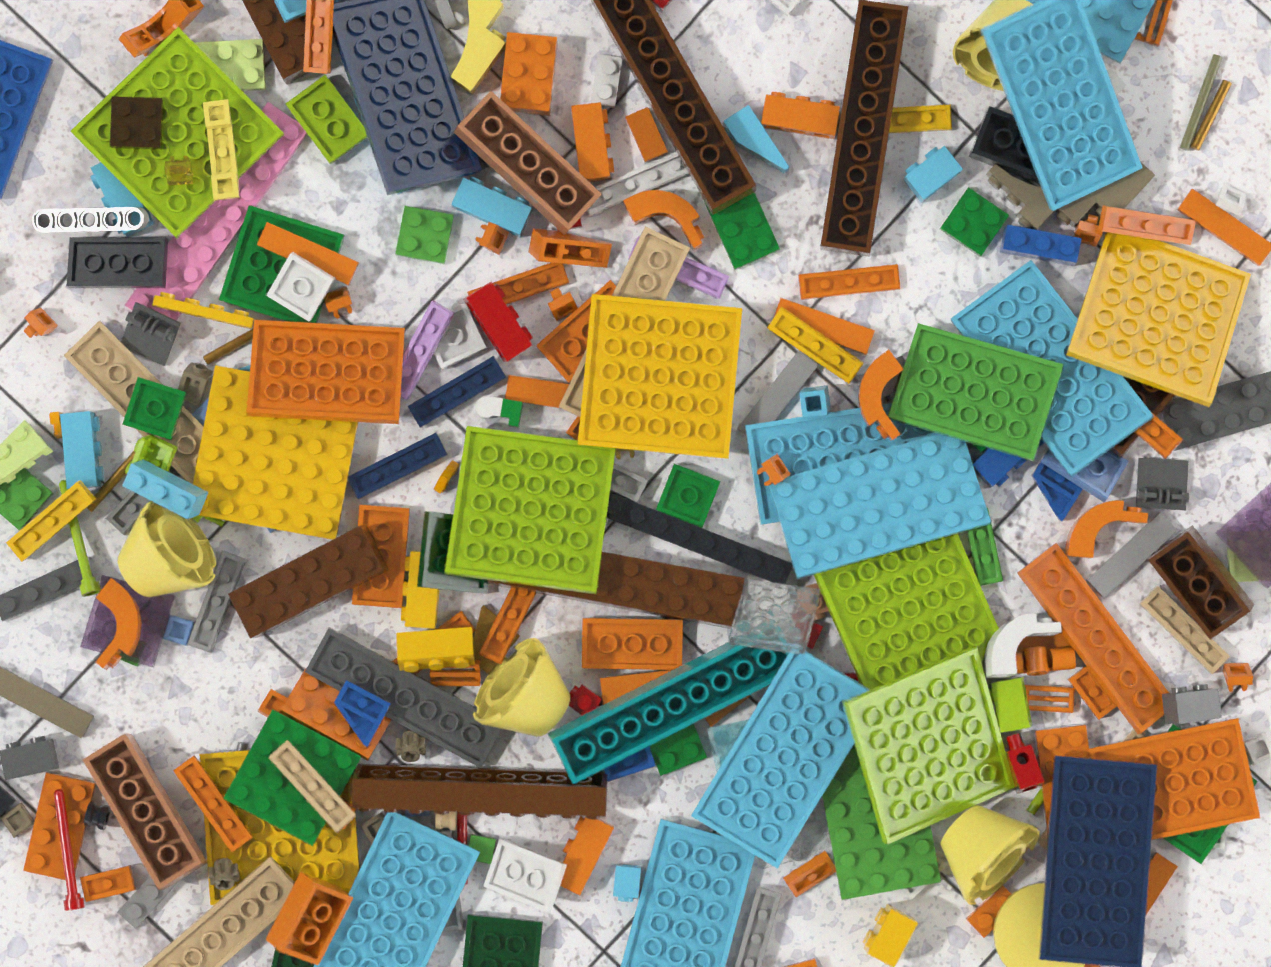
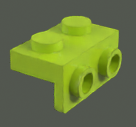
(154, 451)

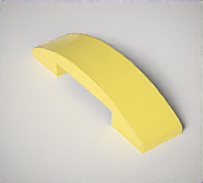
(221, 150)

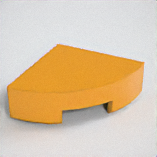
(56, 421)
(446, 476)

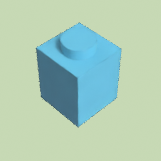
(815, 401)
(626, 882)

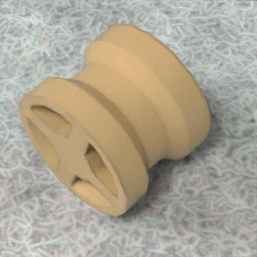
(446, 821)

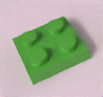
(424, 235)
(22, 498)

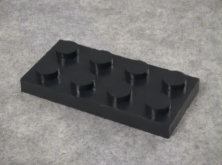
(117, 262)

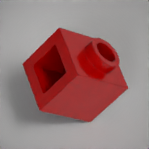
(583, 700)

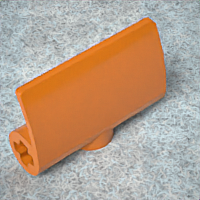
(1043, 654)

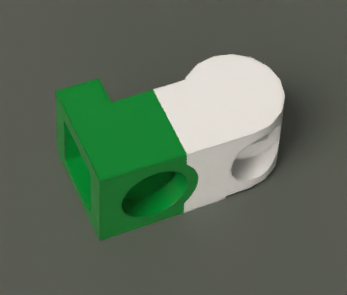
(497, 407)

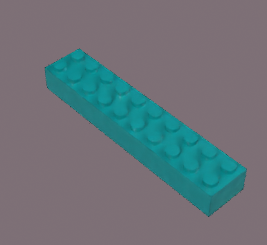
(663, 707)

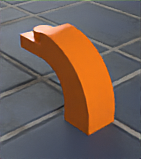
(152, 33)
(667, 204)
(870, 392)
(1086, 527)
(128, 623)

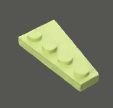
(21, 451)

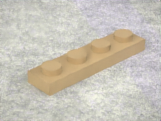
(1184, 629)
(312, 786)

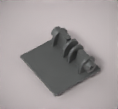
(150, 333)
(1162, 484)

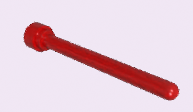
(73, 898)

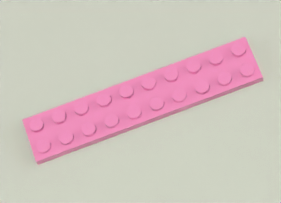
(205, 241)

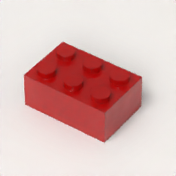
(499, 321)

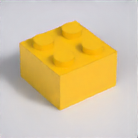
(889, 935)

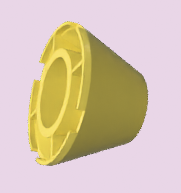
(971, 48)
(165, 553)
(523, 692)
(986, 850)

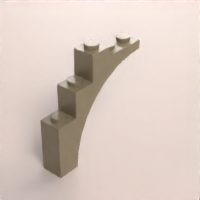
(1035, 207)

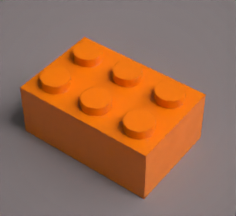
(529, 73)
(309, 918)

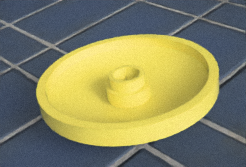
(1019, 929)

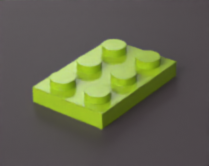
(327, 119)

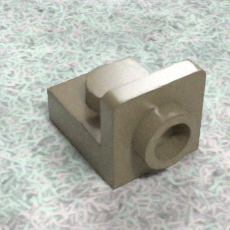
(194, 382)

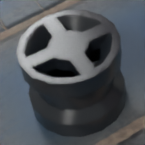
(97, 816)

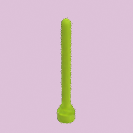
(89, 585)

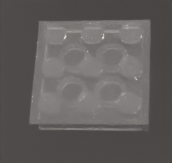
(774, 616)

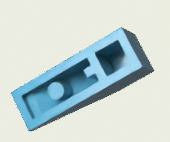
(751, 136)

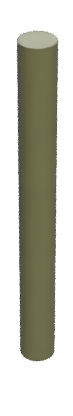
(1201, 102)

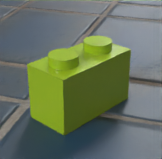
(1011, 704)

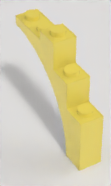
(482, 45)

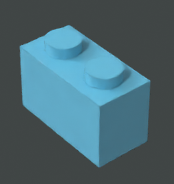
(932, 173)

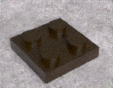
(136, 123)

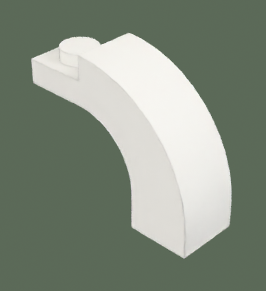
(1002, 647)

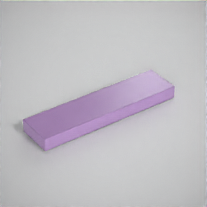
(700, 277)
(423, 345)

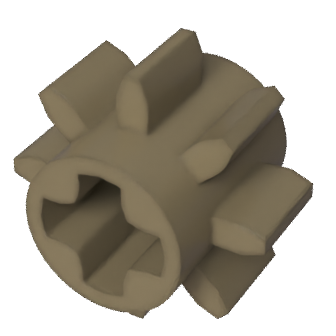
(410, 746)
(223, 874)

